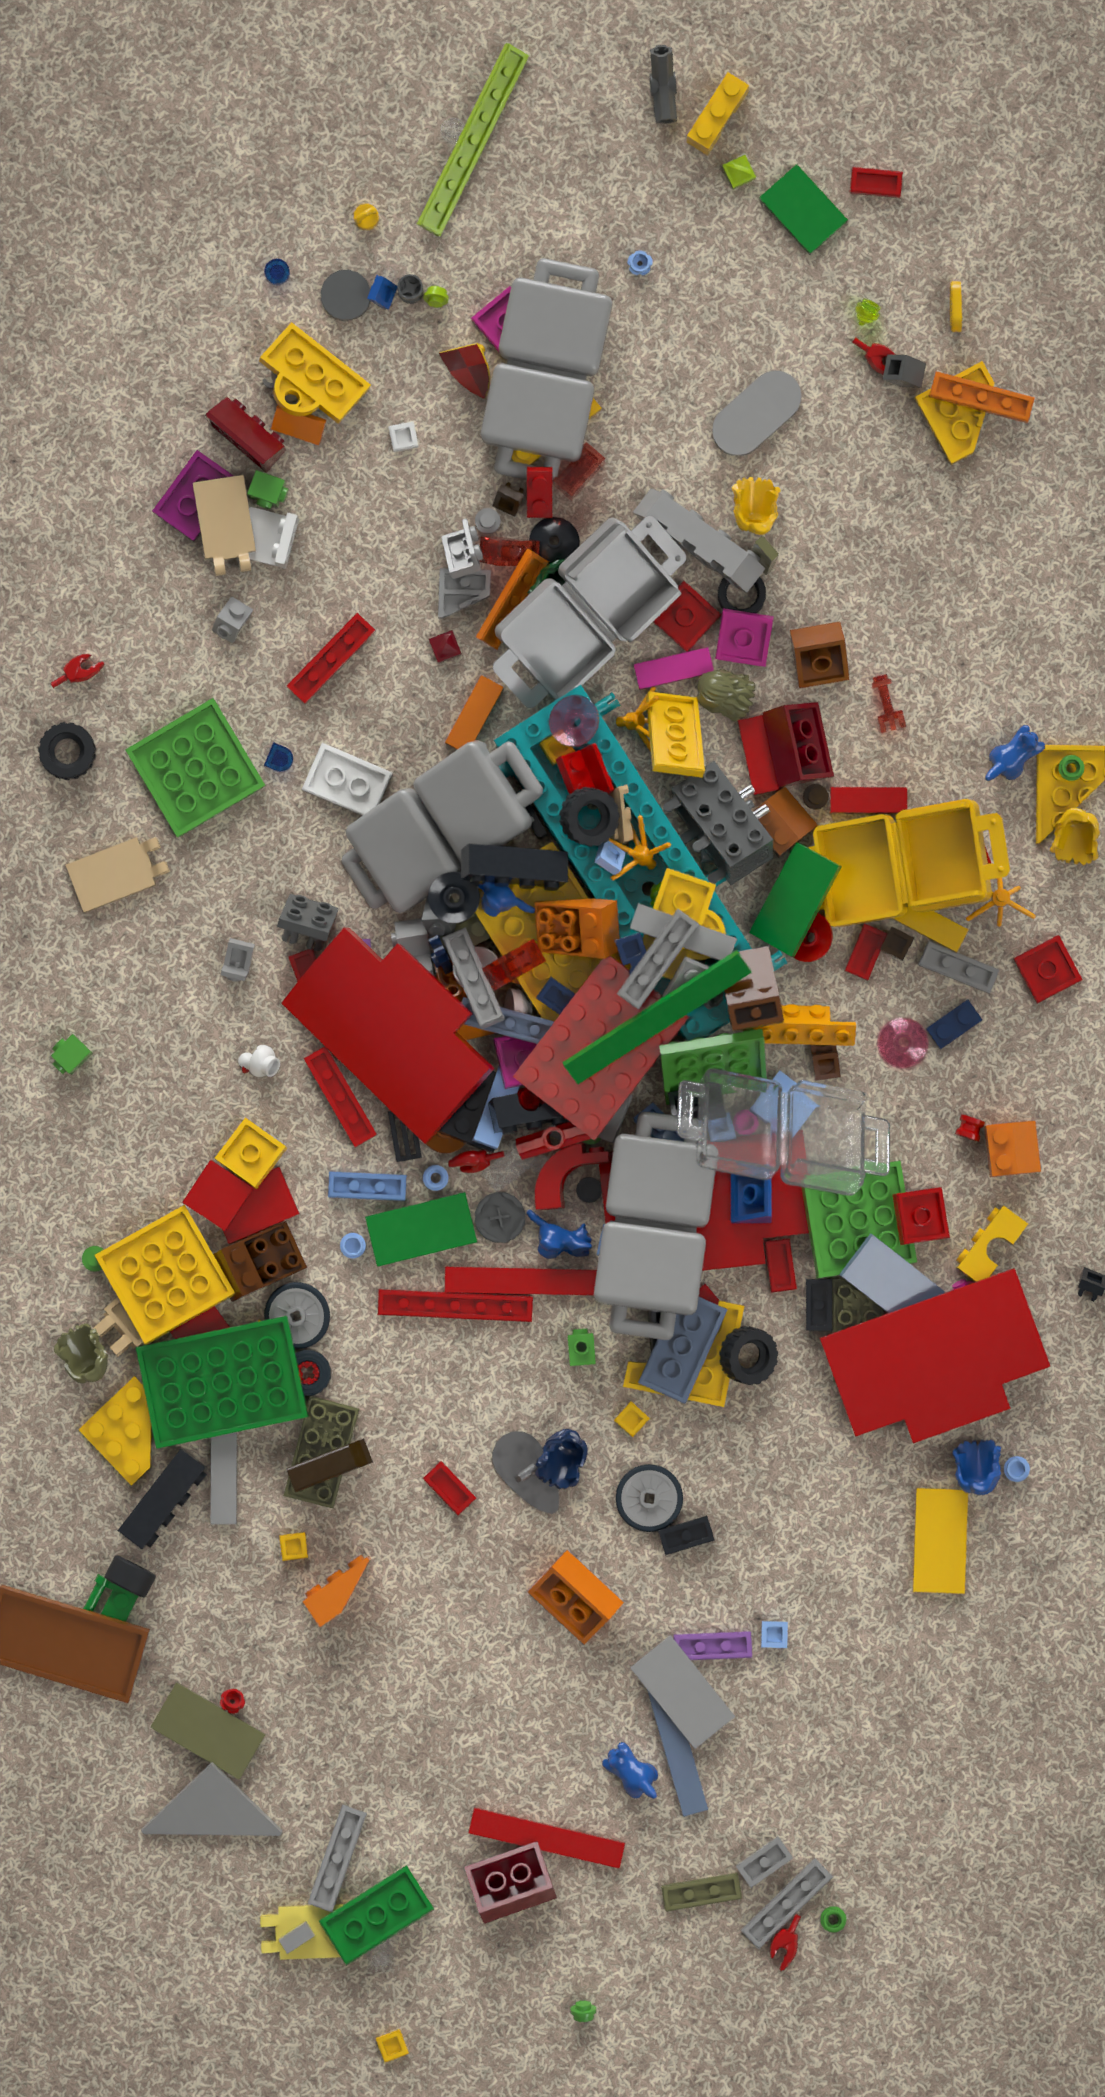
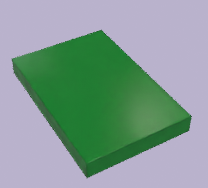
(803, 209)

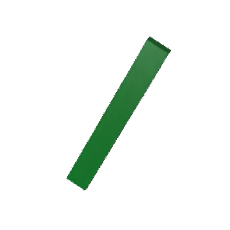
(657, 1017)

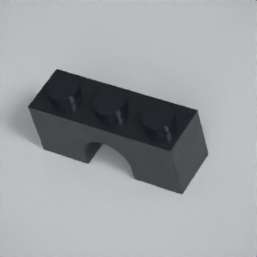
(509, 1115)

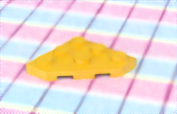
(953, 424)
(123, 1431)

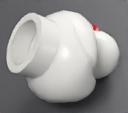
(260, 1063)

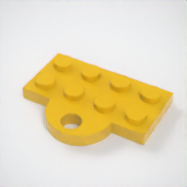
(312, 376)
(693, 899)

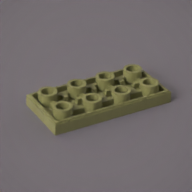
(851, 1306)
(326, 1429)
(208, 1730)

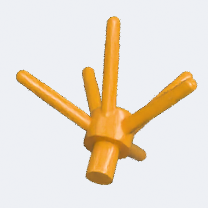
(636, 719)
(641, 853)
(1001, 898)

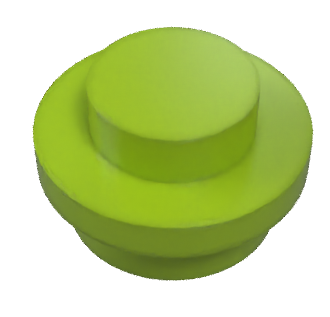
(436, 296)

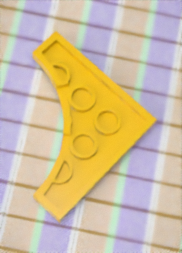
(711, 1382)

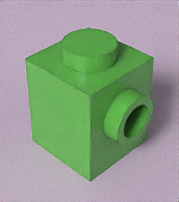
(267, 490)
(70, 1054)
(581, 1348)

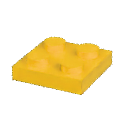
(250, 1153)

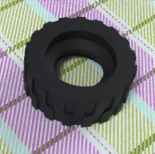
(61, 732)
(608, 821)
(730, 1352)

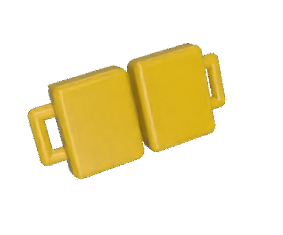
(925, 859)

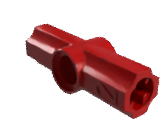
(540, 1143)

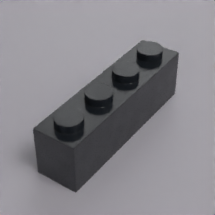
(514, 866)
(162, 1498)

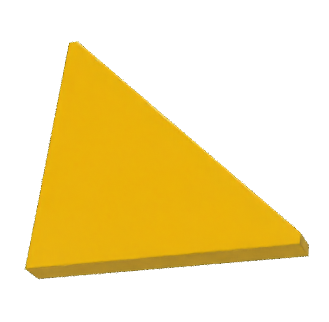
(1055, 793)

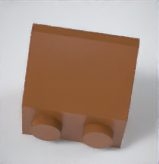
(819, 654)
(786, 821)

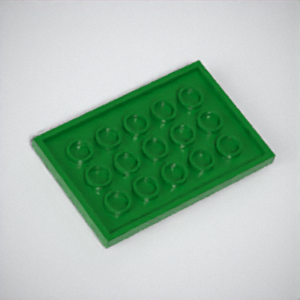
(222, 1382)

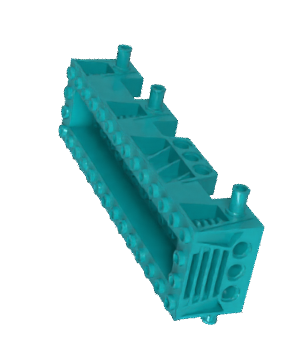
(658, 831)

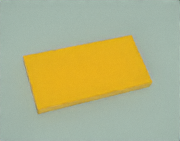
(675, 735)
(940, 1540)

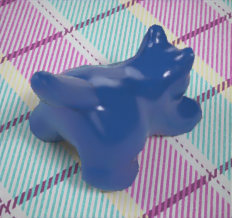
(1010, 758)
(501, 899)
(555, 1239)
(635, 1775)

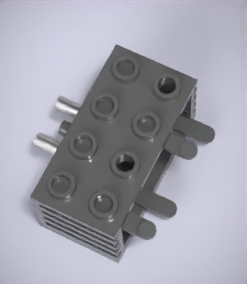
(722, 824)

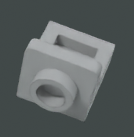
(231, 619)
(237, 960)

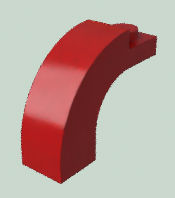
(553, 1175)

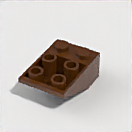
(755, 998)
(260, 1260)

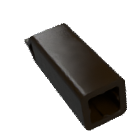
(329, 1465)

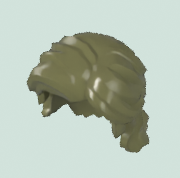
(725, 693)
(83, 1354)

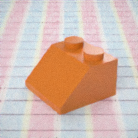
(1012, 1148)

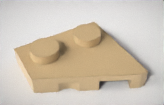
(624, 831)

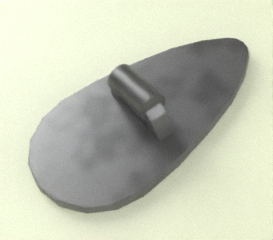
(515, 1463)

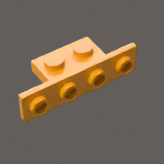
(809, 1027)

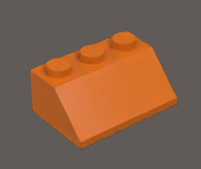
(575, 1597)

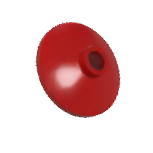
(820, 945)

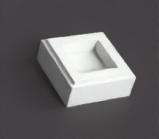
(403, 436)

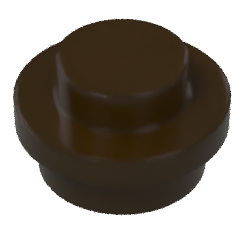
(815, 796)

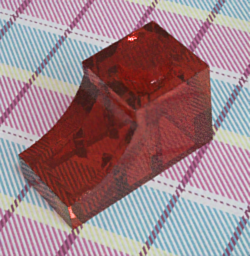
(505, 551)
(513, 964)

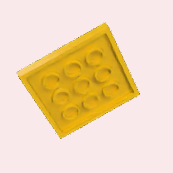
(164, 1274)

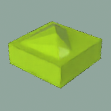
(739, 171)

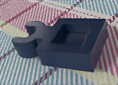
(631, 950)
(440, 956)

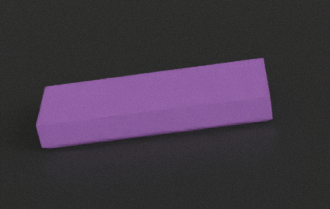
(716, 1645)

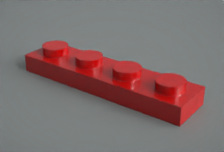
(331, 658)
(340, 1096)

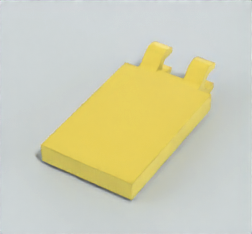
(291, 1917)

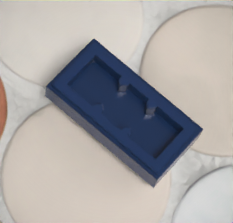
(555, 995)

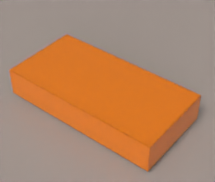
(307, 428)

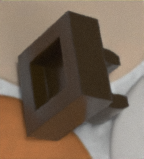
(508, 499)
(897, 943)

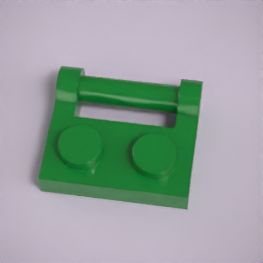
(119, 1602)

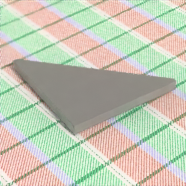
(212, 1807)

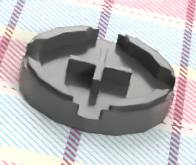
(345, 295)
(500, 1217)

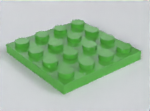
(195, 767)
(728, 1052)
(843, 1222)

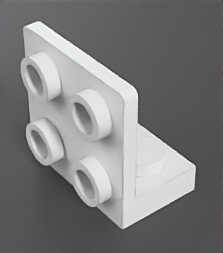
(272, 536)

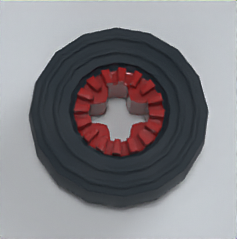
(321, 1371)

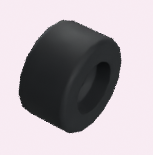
(130, 1576)

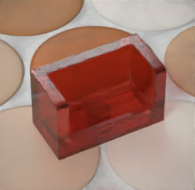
(580, 472)

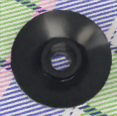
(559, 528)
(440, 893)

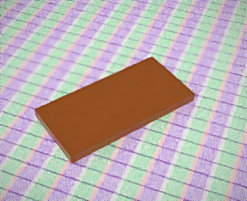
(69, 1644)

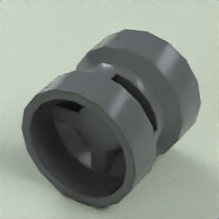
(408, 284)

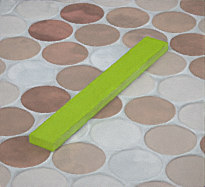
(472, 139)

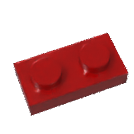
(539, 492)

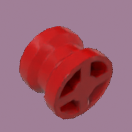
(969, 1127)

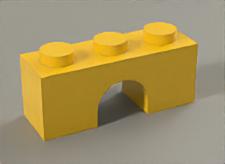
(716, 113)
(1002, 1225)

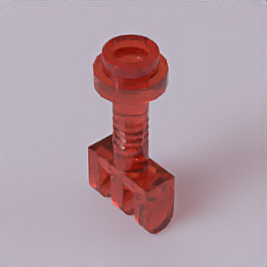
(889, 713)

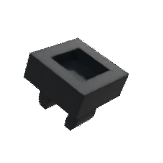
(1091, 1282)

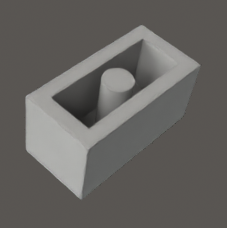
(296, 1937)

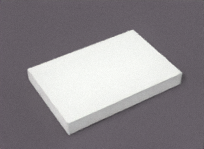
(346, 780)

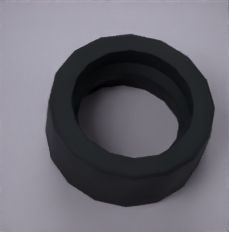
(754, 608)

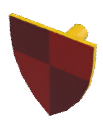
(469, 367)

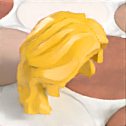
(755, 504)
(1076, 837)

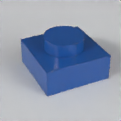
(382, 292)

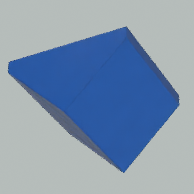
(750, 1200)

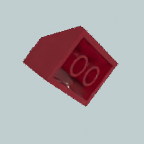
(246, 433)
(798, 744)
(510, 1882)

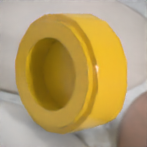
(366, 216)

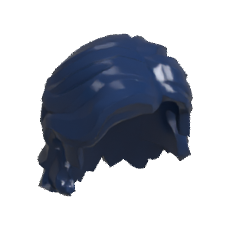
(561, 1459)

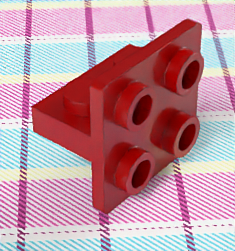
(584, 769)

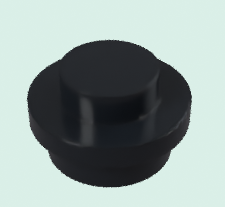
(589, 1190)

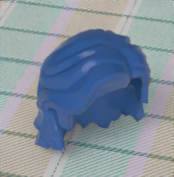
(977, 1466)

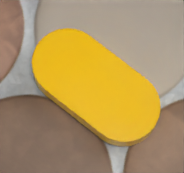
(955, 306)

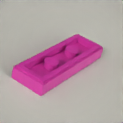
(673, 668)

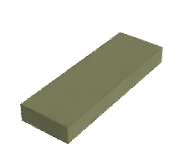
(767, 554)
(701, 1892)

